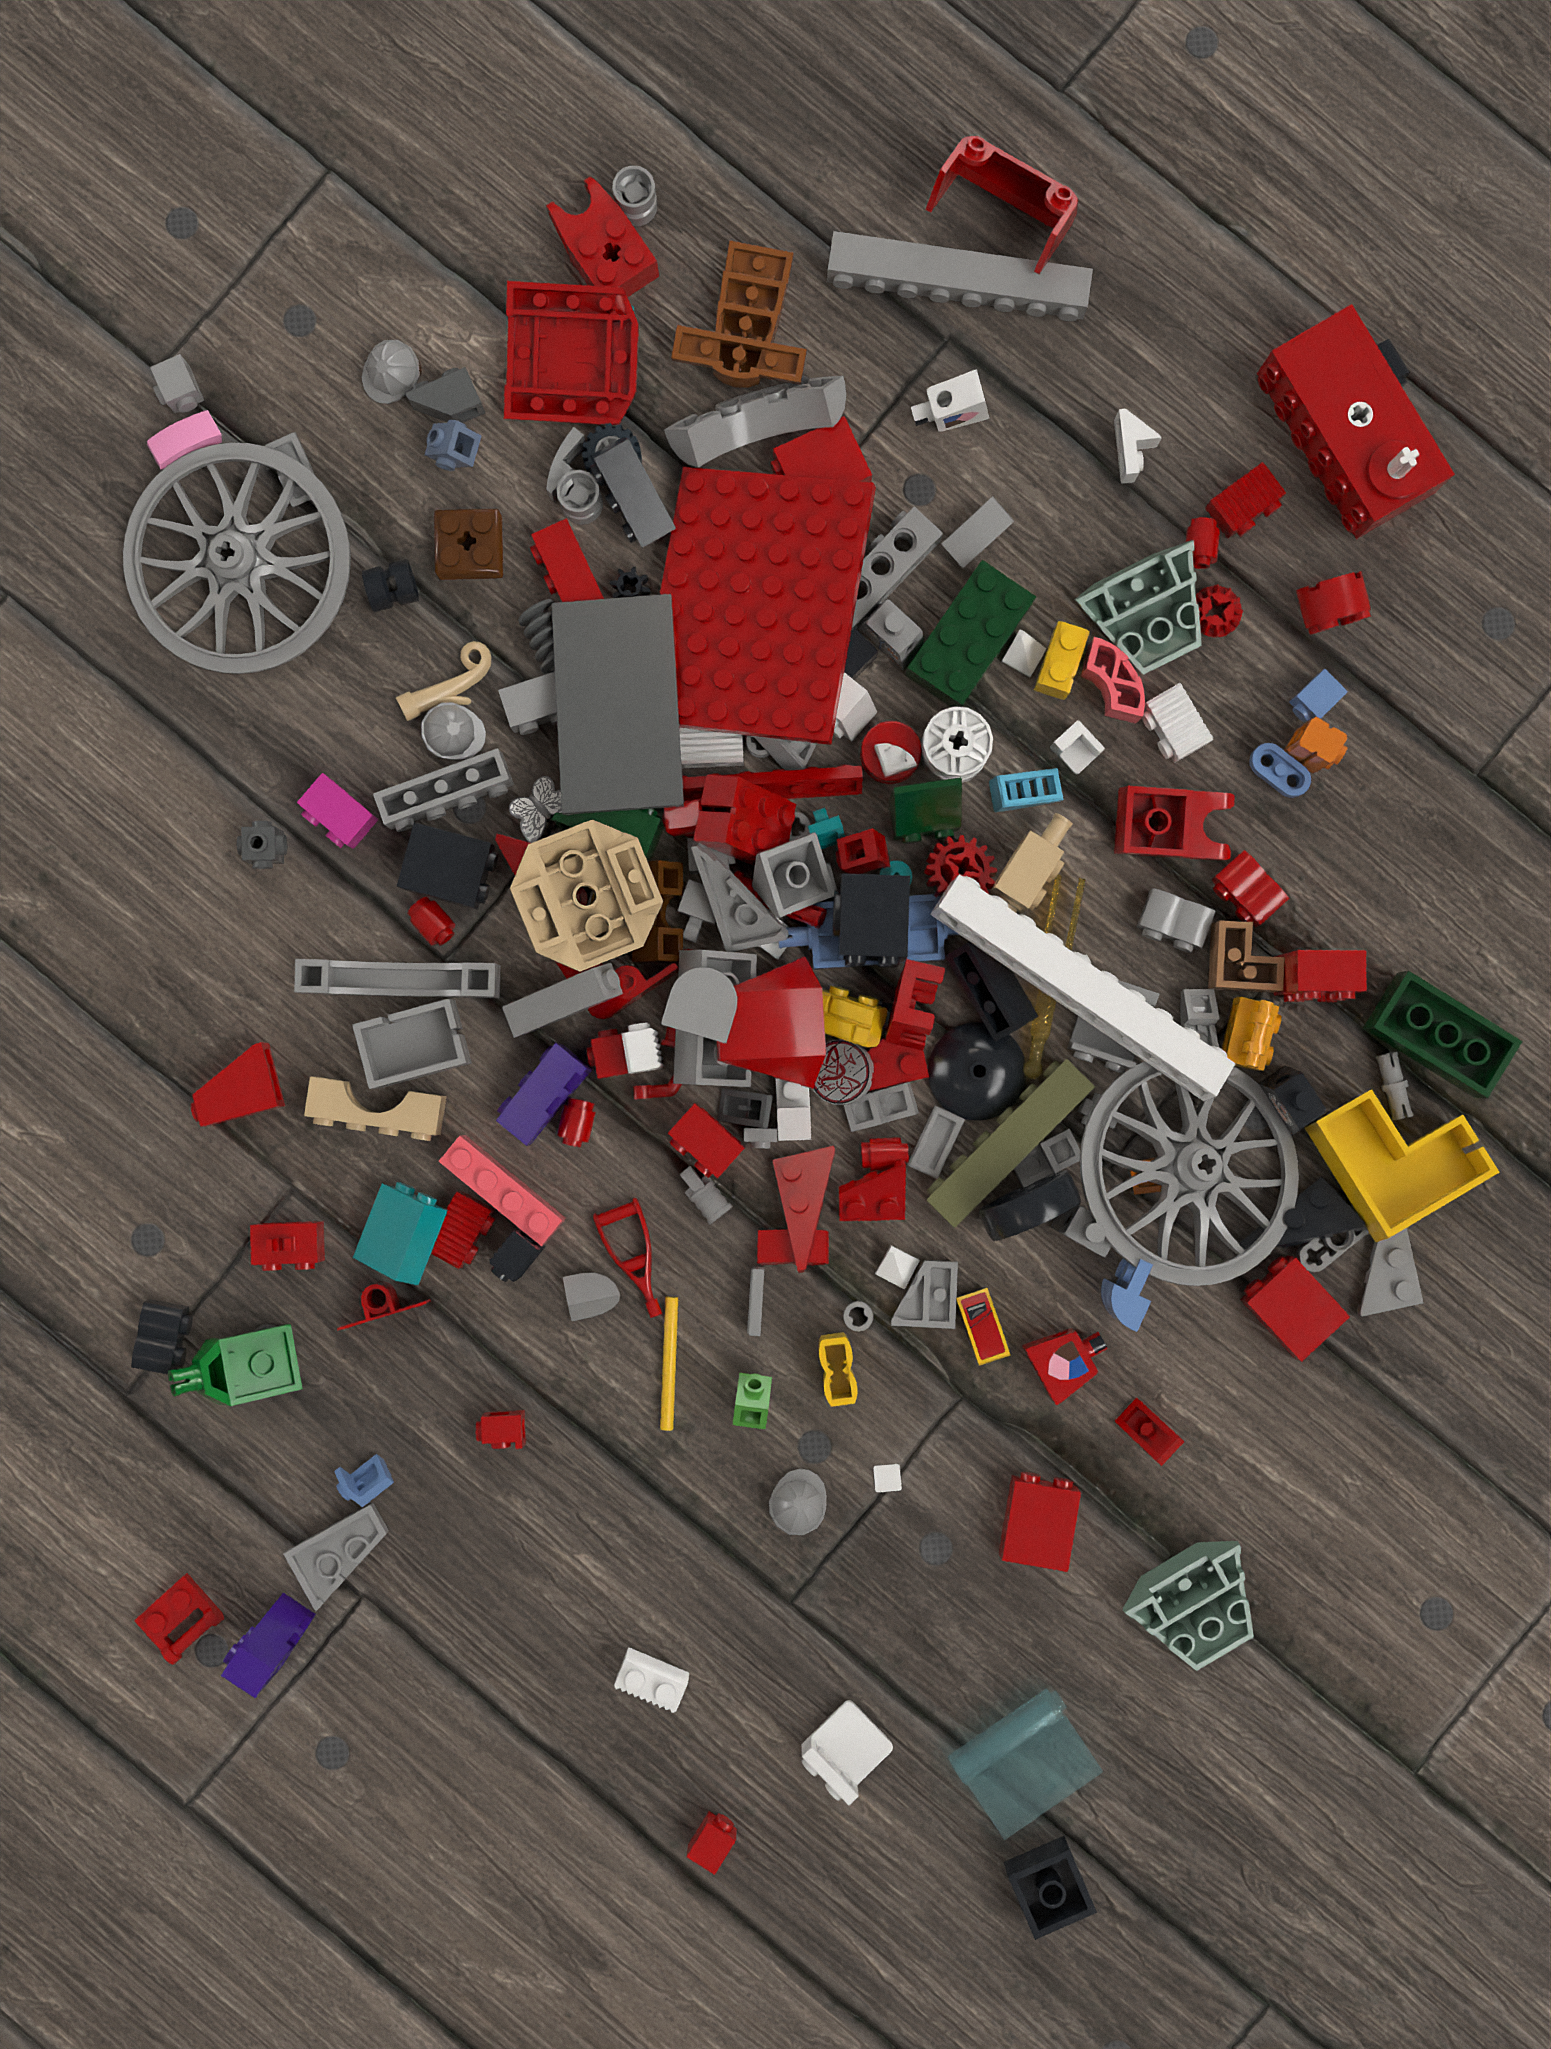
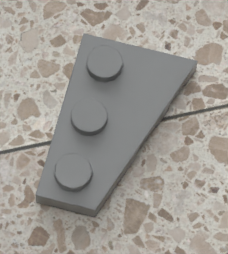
(333, 1553)

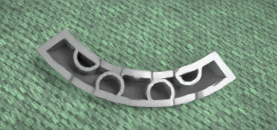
(757, 417)

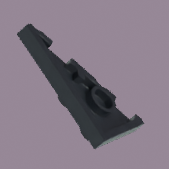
(1316, 1214)

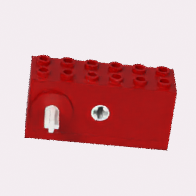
(1353, 422)

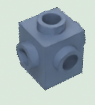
(452, 445)

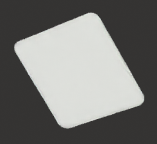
(887, 1478)

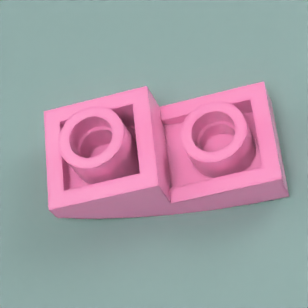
(184, 437)

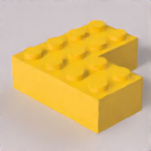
(1392, 1180)

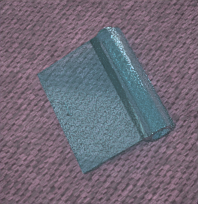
(1025, 1763)

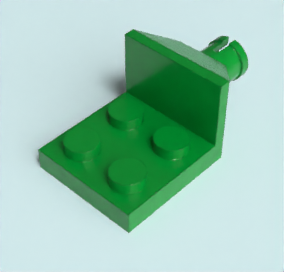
(242, 1367)

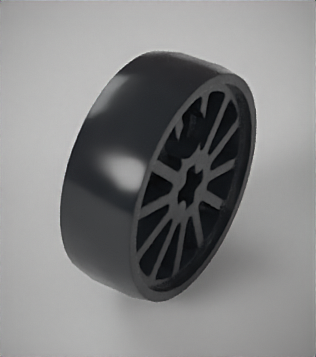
(1029, 1206)

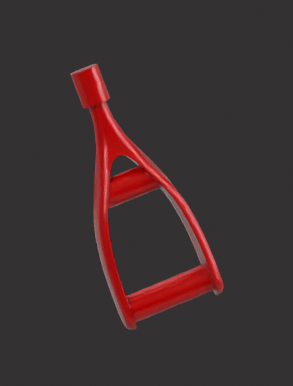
(635, 1263)

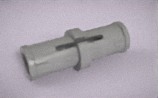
(1394, 1086)

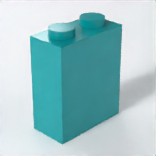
(400, 1233)

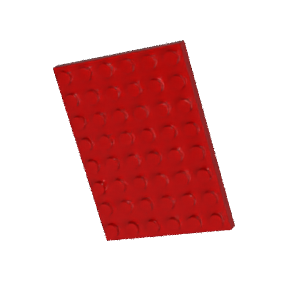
(764, 599)

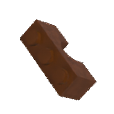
(663, 942)

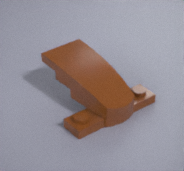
(746, 322)

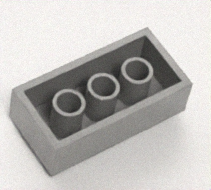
(695, 1055)

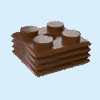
(483, 559)

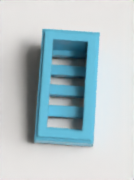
(999, 792)

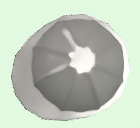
(390, 371)
(452, 731)
(798, 1502)

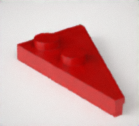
(802, 1188)

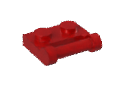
(174, 1608)

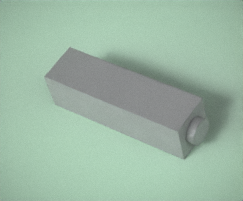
(563, 999)

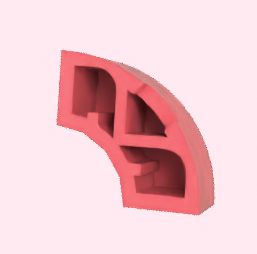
(1116, 680)

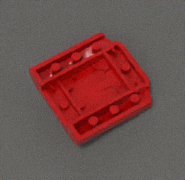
(570, 353)

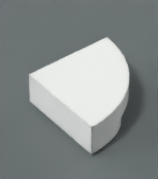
(894, 759)

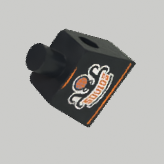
(1293, 1098)

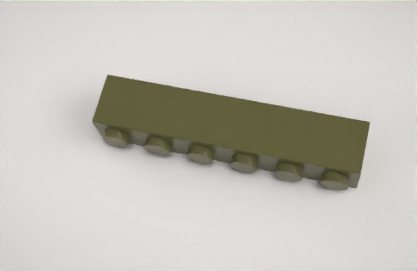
(1010, 1143)

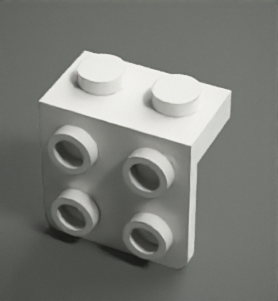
(845, 1750)

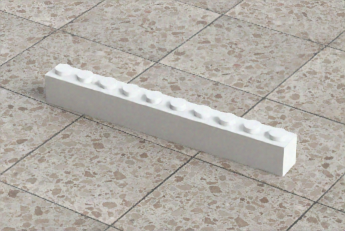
(1083, 988)

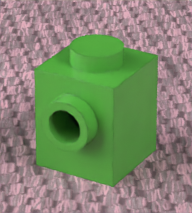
(752, 1400)

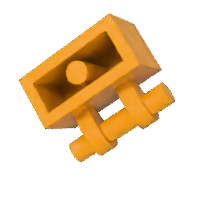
(1250, 1033)

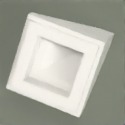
(1024, 653)
(897, 1266)

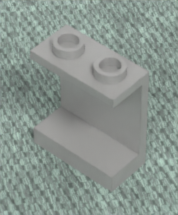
(1092, 1043)

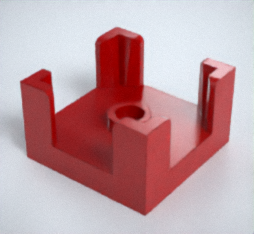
(903, 1016)

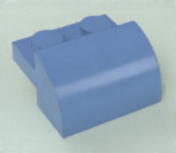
(1124, 1297)

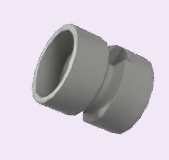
(635, 194)
(579, 497)

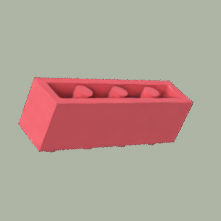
(502, 1189)

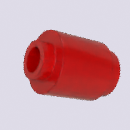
(1206, 541)
(431, 921)
(576, 1122)
(883, 1152)

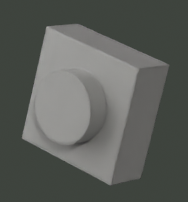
(760, 1137)

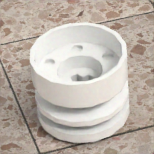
(937, 749)

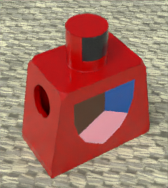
(1064, 1361)

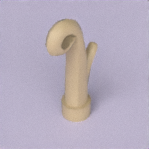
(444, 692)

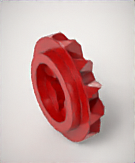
(1213, 625)

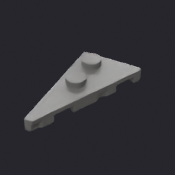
(738, 913)
(1391, 1277)

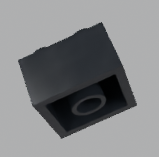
(1049, 1887)

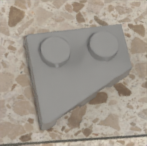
(930, 1297)

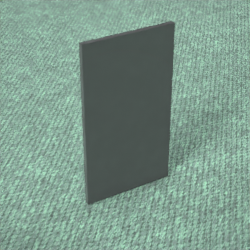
(617, 704)

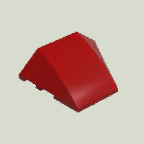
(779, 1025)

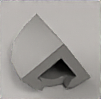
(589, 1295)

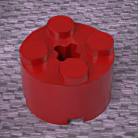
(1334, 600)

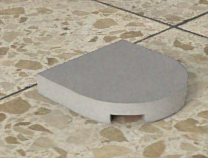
(702, 1004)

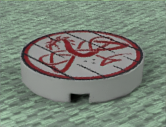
(844, 1073)

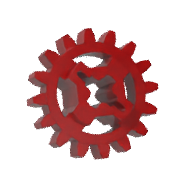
(947, 865)

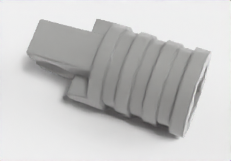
(705, 1195)

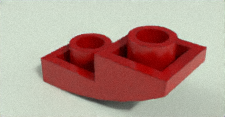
(776, 1248)

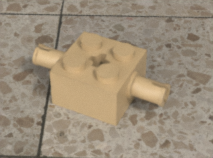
(1031, 866)

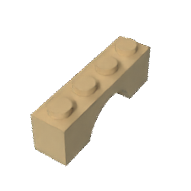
(334, 1101)

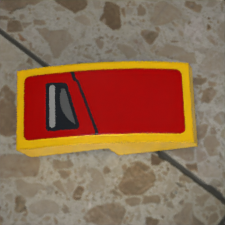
(983, 1326)

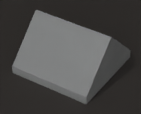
(792, 876)

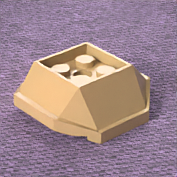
(622, 888)

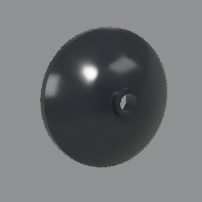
(953, 1076)

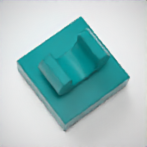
(826, 829)

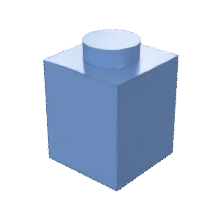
(1317, 697)

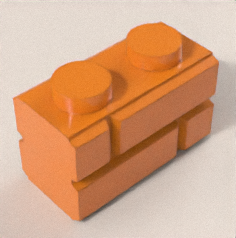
(1317, 745)

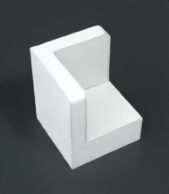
(1077, 747)

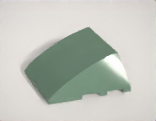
(1149, 607)
(1195, 1602)

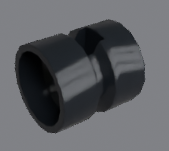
(379, 588)

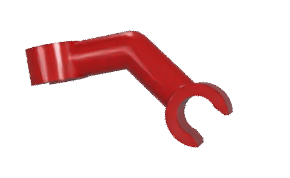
(656, 1091)

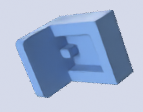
(364, 1482)

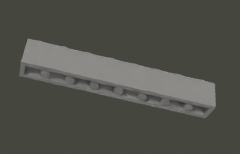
(958, 276)

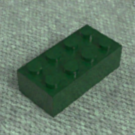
(970, 635)
(1442, 1034)

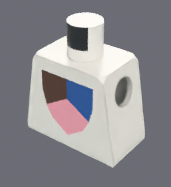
(964, 400)

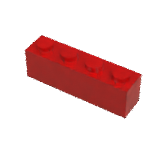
(565, 563)

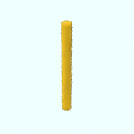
(669, 1363)

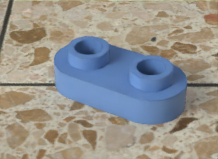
(1281, 767)

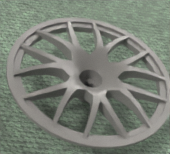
(248, 567)
(1182, 1179)

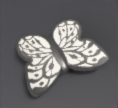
(537, 808)

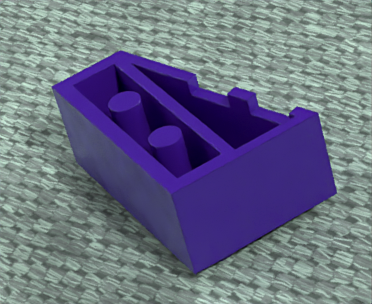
(542, 1093)
(267, 1646)

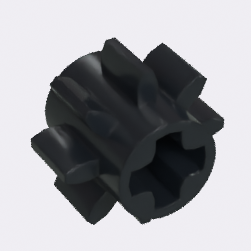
(634, 580)

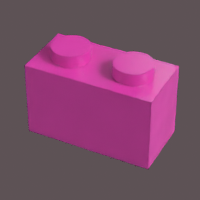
(337, 811)

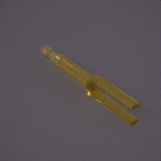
(1045, 1004)

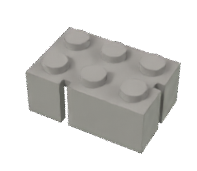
(414, 1046)

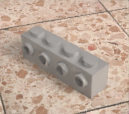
(444, 789)

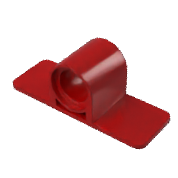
(374, 1311)

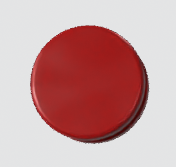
(895, 734)

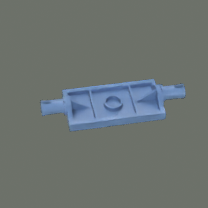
(924, 935)

